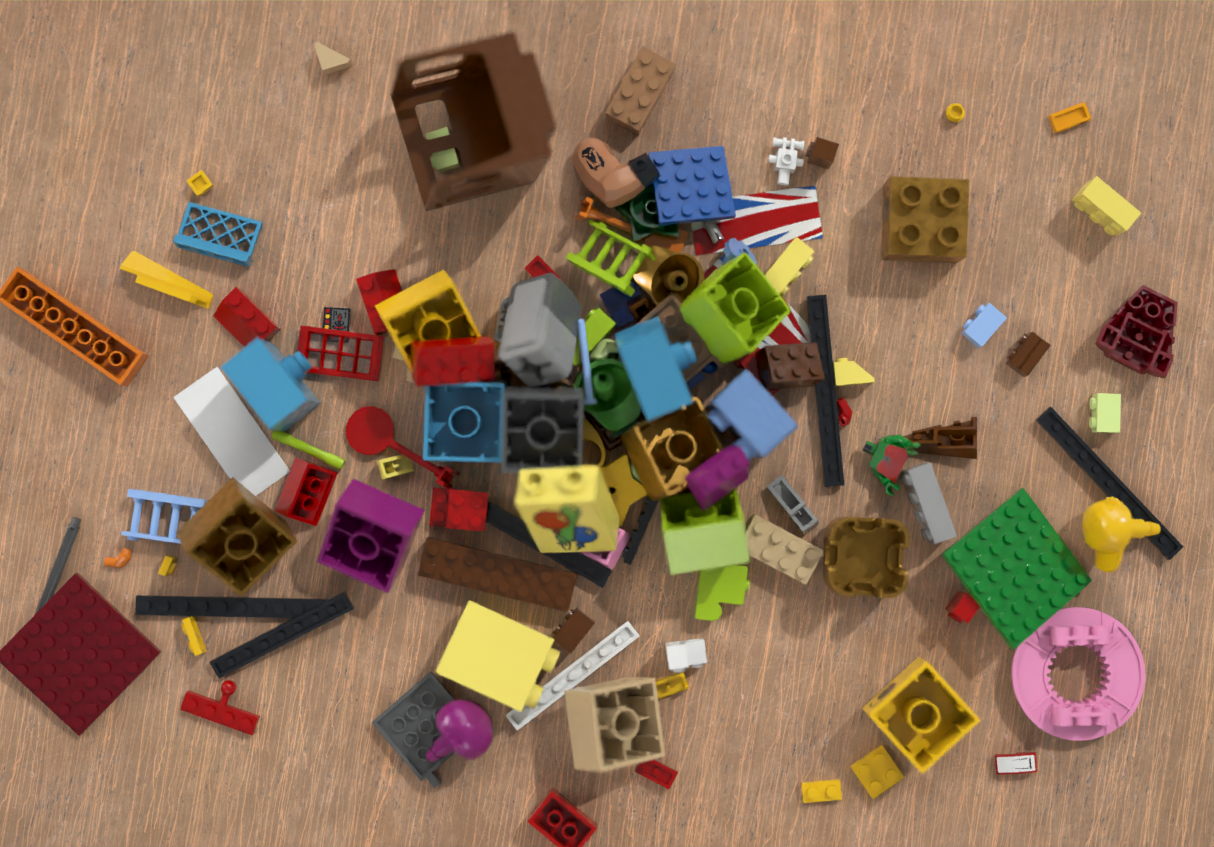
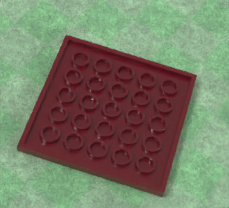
(78, 654)

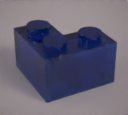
(616, 304)

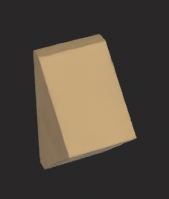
(331, 60)

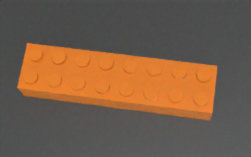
(72, 326)

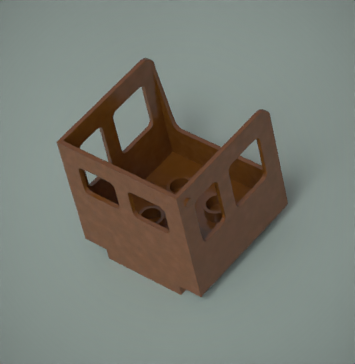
(495, 116)

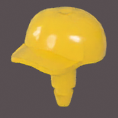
(1108, 530)

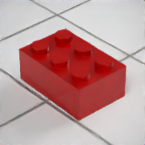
(562, 821)

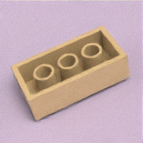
(781, 549)

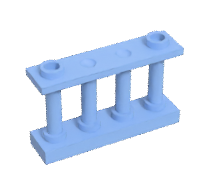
(158, 500)

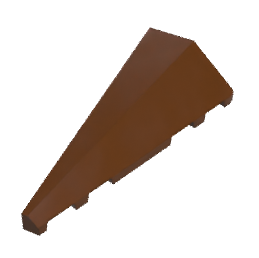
(951, 440)

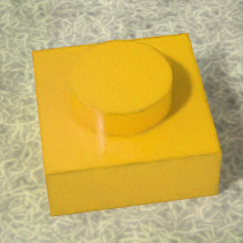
(200, 183)
(168, 565)

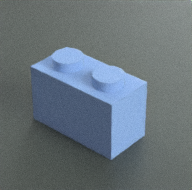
(983, 324)

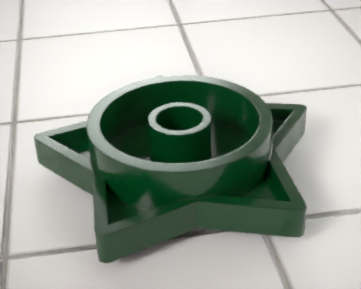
(642, 221)

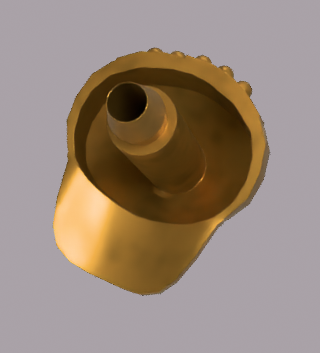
(669, 274)

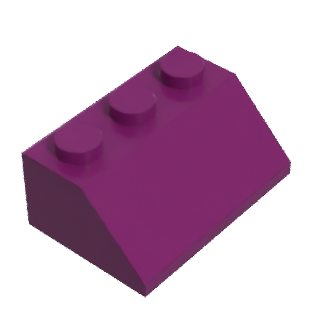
(718, 476)

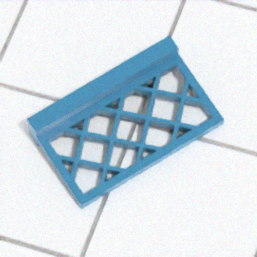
(214, 250)

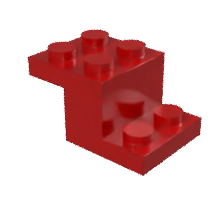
(459, 509)

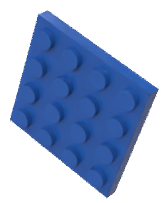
(692, 186)

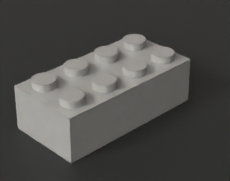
(929, 503)

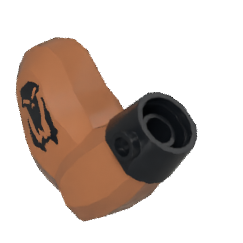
(607, 177)

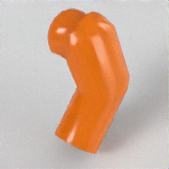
(120, 561)

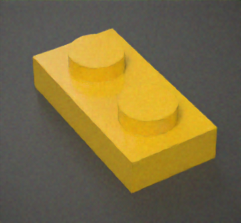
(196, 642)
(821, 790)

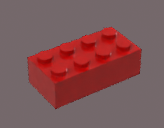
(452, 361)

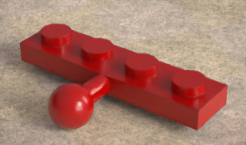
(220, 711)

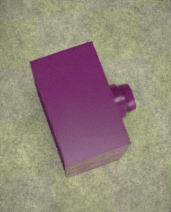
(370, 535)

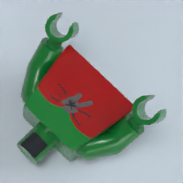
(889, 458)

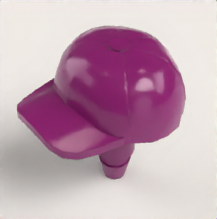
(463, 729)

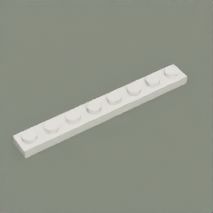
(576, 673)

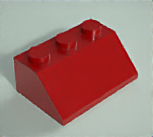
(376, 289)
(244, 318)
(306, 492)

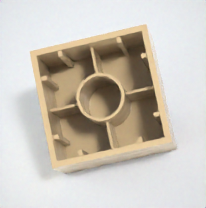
(614, 723)

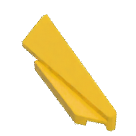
(163, 280)

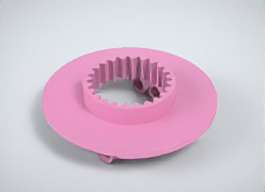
(1119, 690)

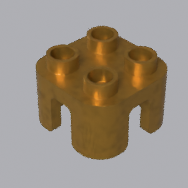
(865, 556)

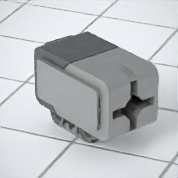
(539, 329)

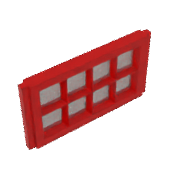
(355, 359)

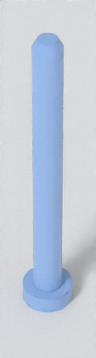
(585, 363)

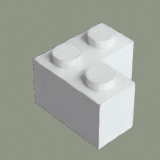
(685, 653)

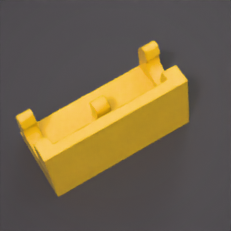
(671, 684)

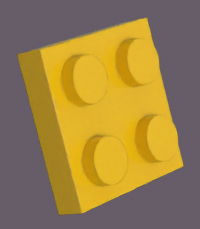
(877, 771)

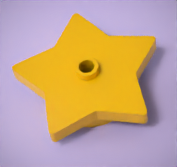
(627, 489)

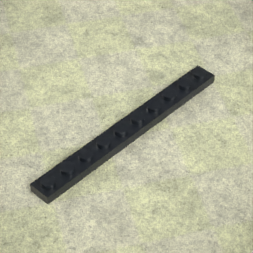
(826, 393)
(1105, 478)
(223, 606)

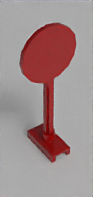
(372, 431)

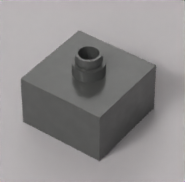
(541, 428)

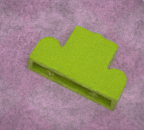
(723, 586)

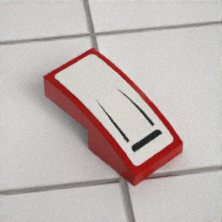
(1016, 763)

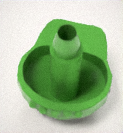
(615, 394)

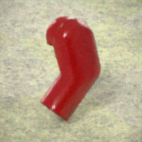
(845, 412)

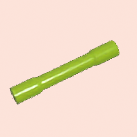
(328, 458)

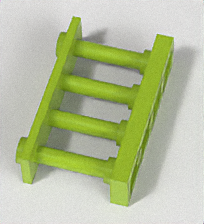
(608, 275)

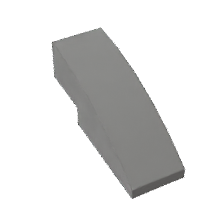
(793, 505)

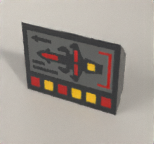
(337, 320)

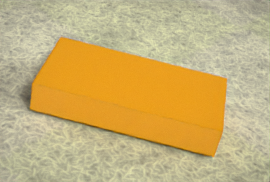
(1069, 117)

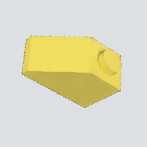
(850, 373)

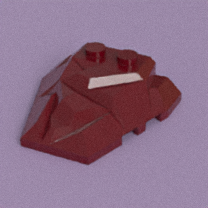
(1141, 333)

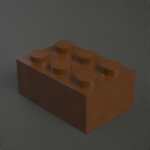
(790, 366)

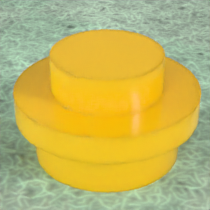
(955, 112)

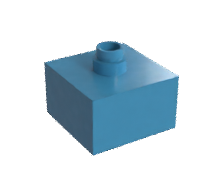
(655, 367)
(272, 383)

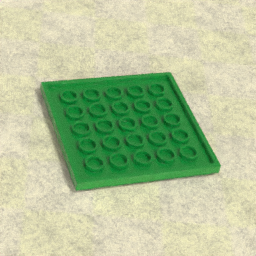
(1016, 568)

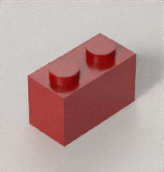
(962, 607)

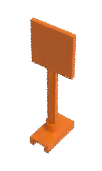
(674, 245)

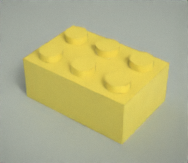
(1105, 206)
(788, 265)

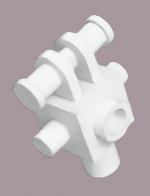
(786, 159)

